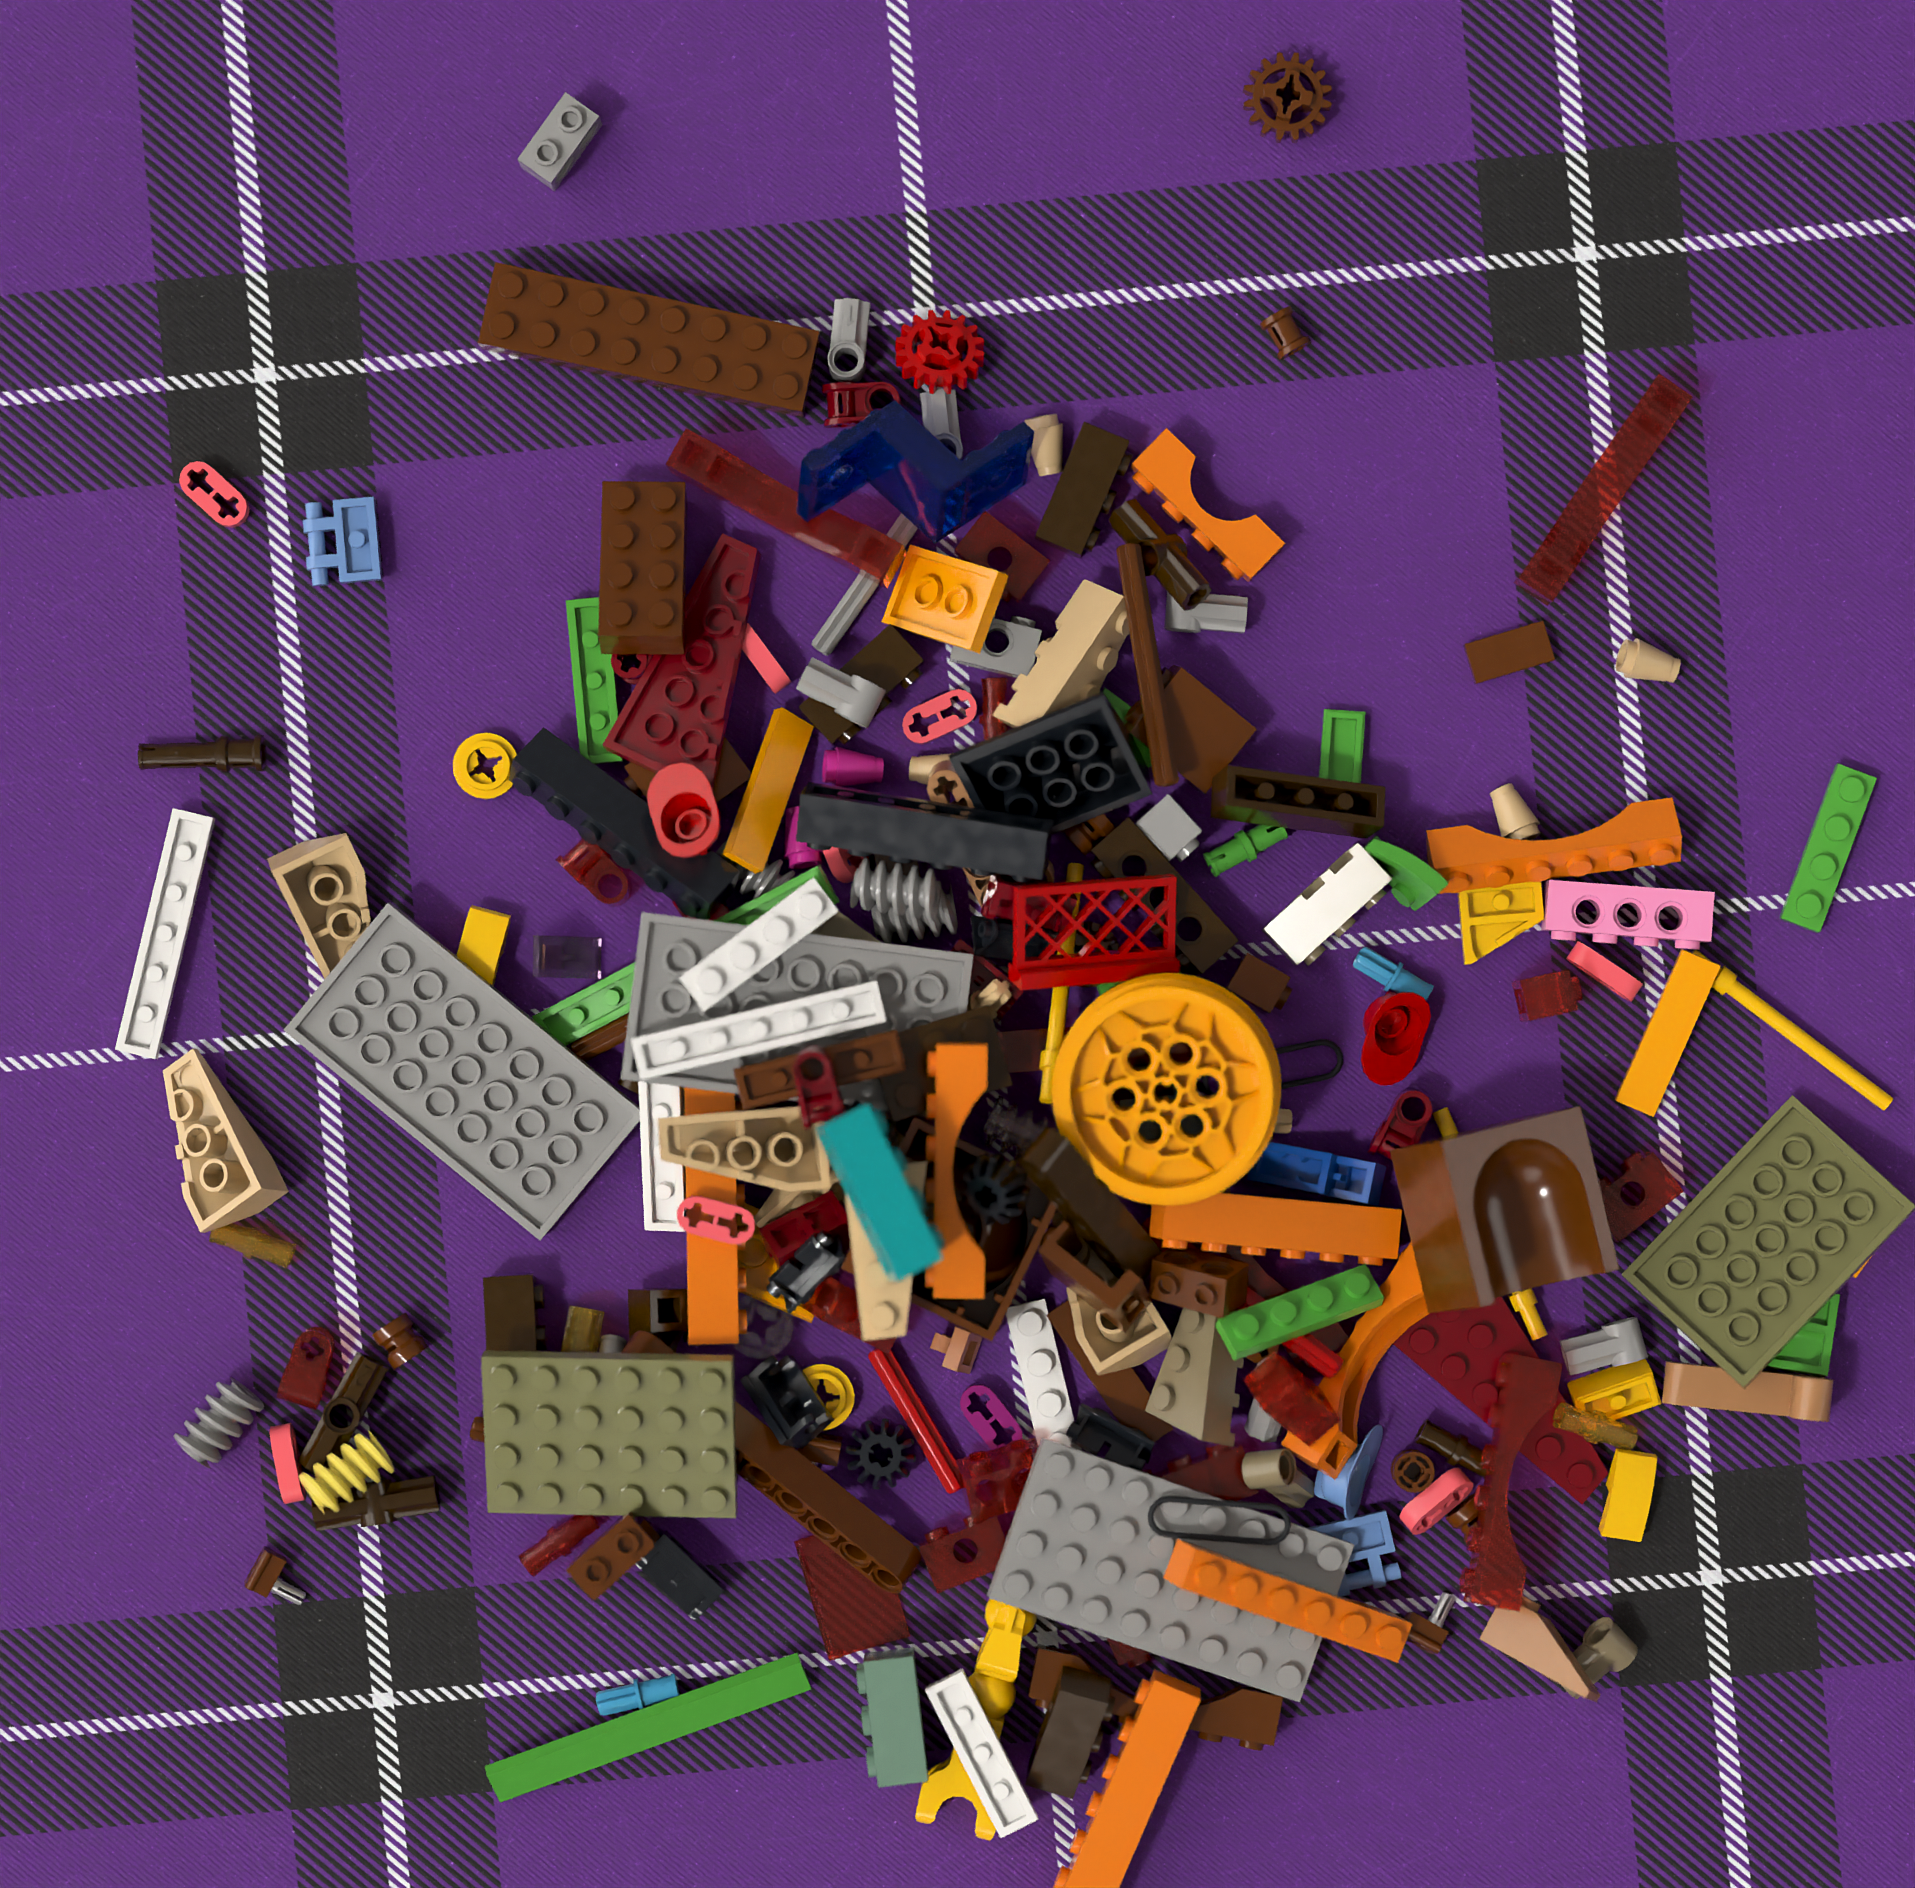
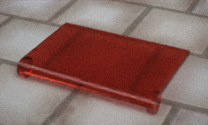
(847, 1605)

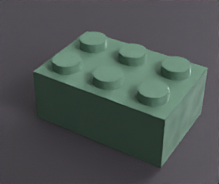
(893, 1717)

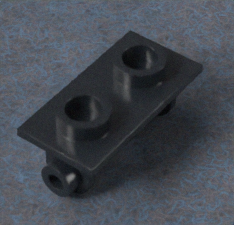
(995, 938)
(820, 1258)
(1097, 1428)

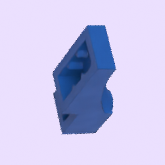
(1319, 1173)

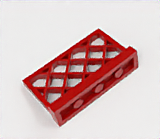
(1089, 966)

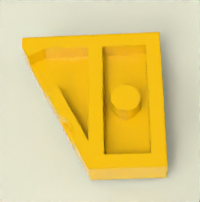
(1496, 916)

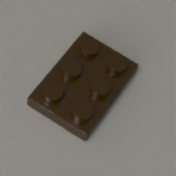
(908, 1090)

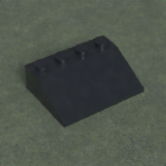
(1057, 766)

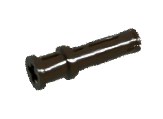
(220, 754)

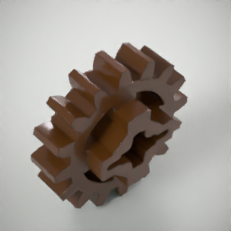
(1270, 95)

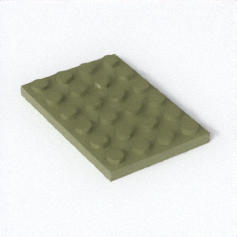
(1768, 1241)
(610, 1434)

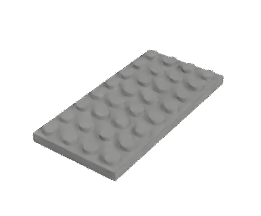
(912, 983)
(464, 1070)
(1094, 1563)

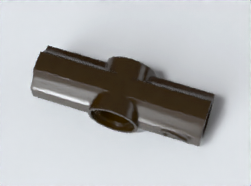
(1162, 554)
(357, 1392)
(381, 1503)

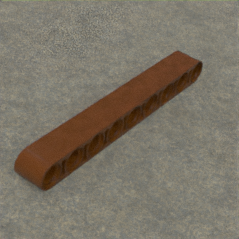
(812, 1496)

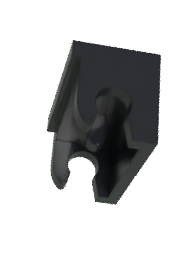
(787, 1401)
(681, 1576)

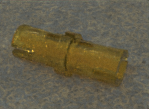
(254, 1244)
(1595, 1426)

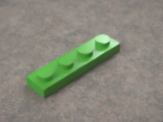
(592, 681)
(1827, 848)
(1299, 1312)

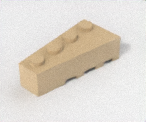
(1072, 661)
(881, 1302)

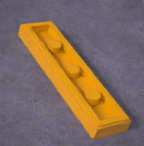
(768, 790)
(1667, 1032)

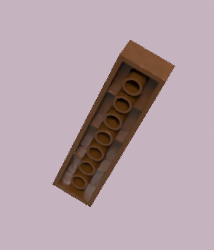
(649, 339)

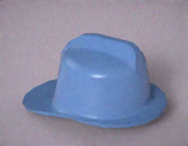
(1350, 1483)

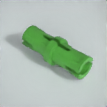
(1243, 847)

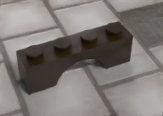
(659, 1312)

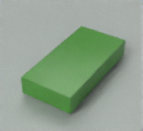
(1342, 745)

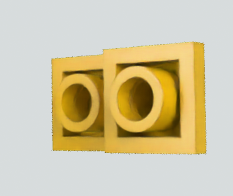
(484, 941)
(1629, 1495)

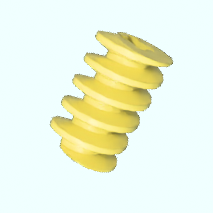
(346, 1472)

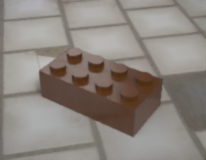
(643, 567)

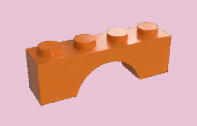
(1242, 543)

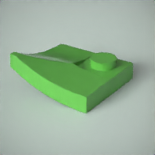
(1412, 879)
(1812, 1347)

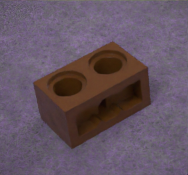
(1199, 1281)

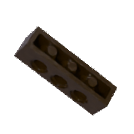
(1214, 936)

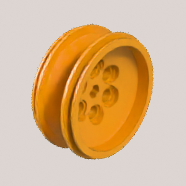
(1225, 1042)

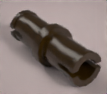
(1452, 1446)

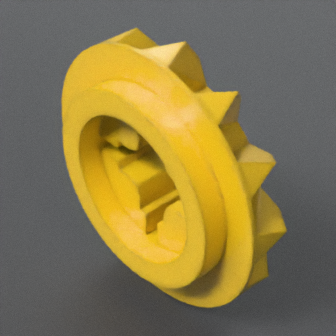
(467, 760)
(836, 1383)

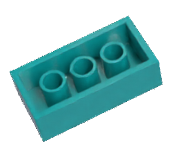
(880, 1193)

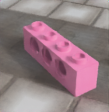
(1692, 907)

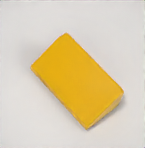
(1616, 1390)

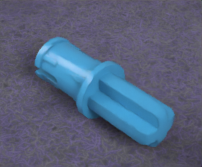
(1390, 974)
(637, 1695)

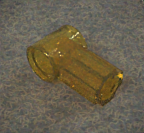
(582, 1330)

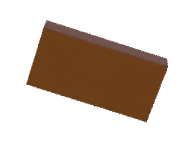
(1509, 652)

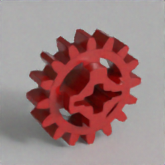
(939, 352)

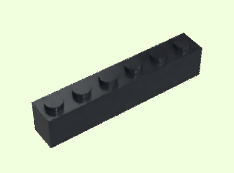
(619, 824)
(924, 831)

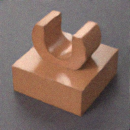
(959, 1349)

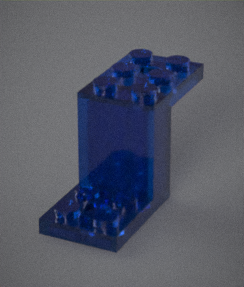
(914, 471)

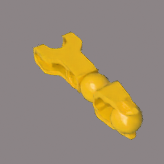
(994, 1686)

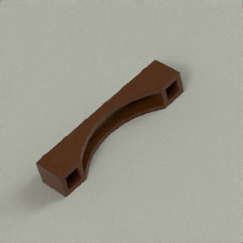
(1237, 1713)

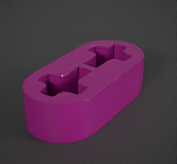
(998, 1412)

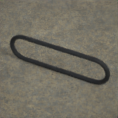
(1333, 1073)
(1219, 1538)

